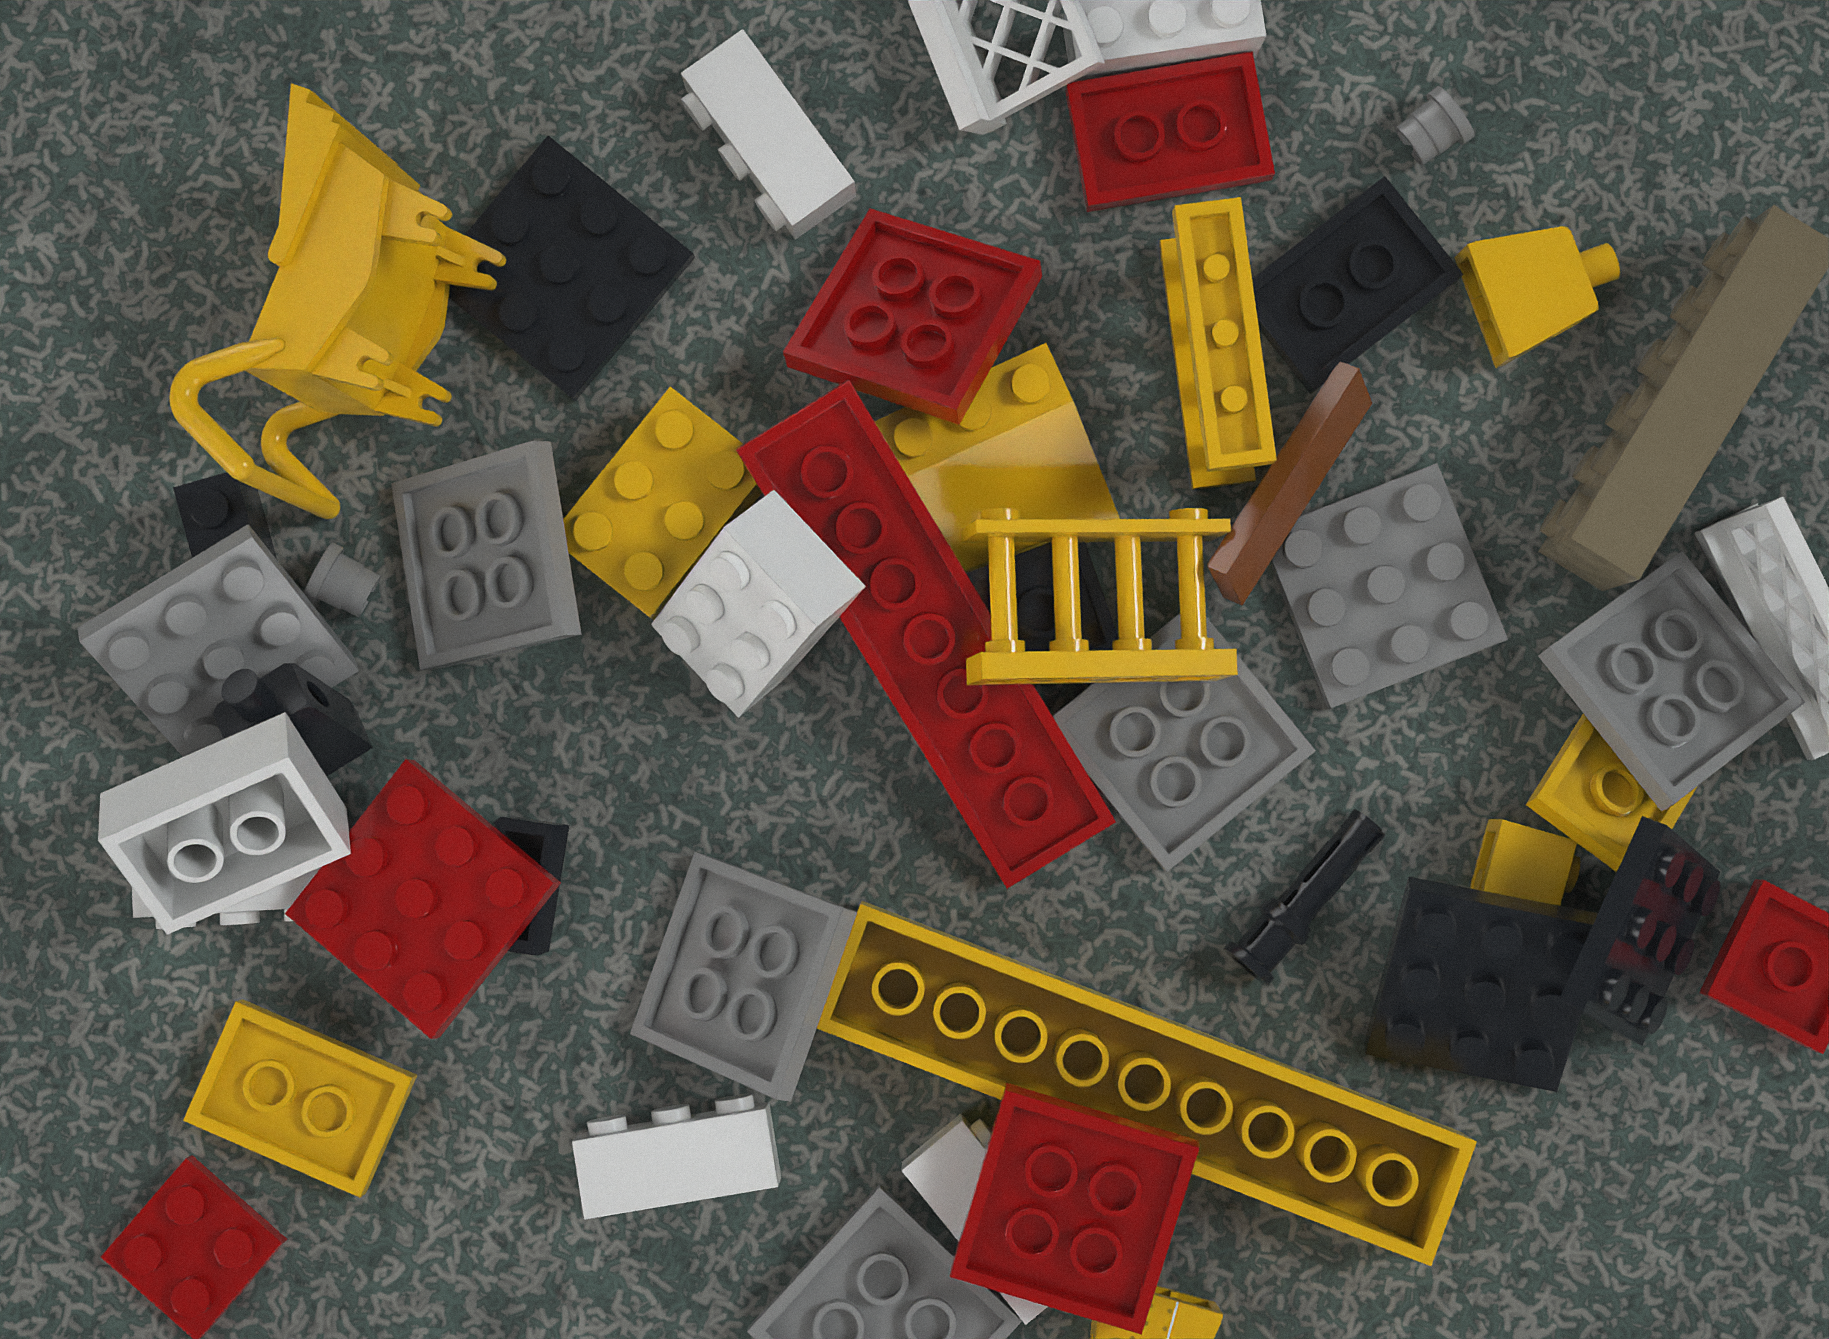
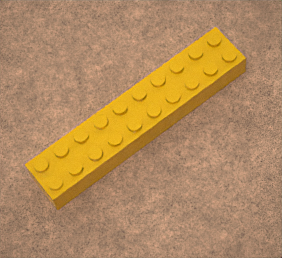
(1255, 1118)

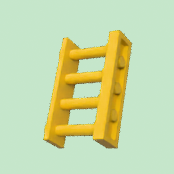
(1217, 344)
(1069, 654)

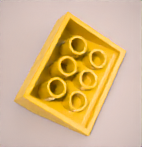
(1012, 450)

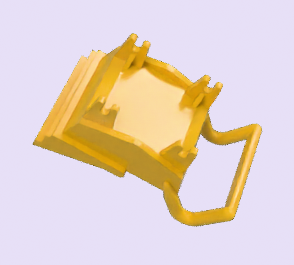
(349, 307)

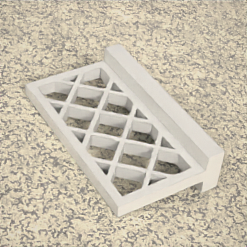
(970, 77)
(1780, 603)

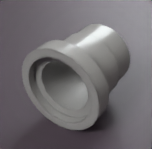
(1435, 126)
(341, 582)

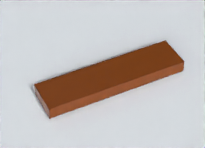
(1290, 483)

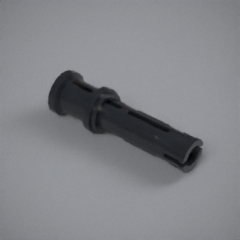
(1287, 918)

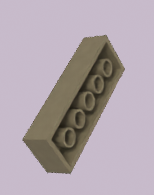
(1687, 399)

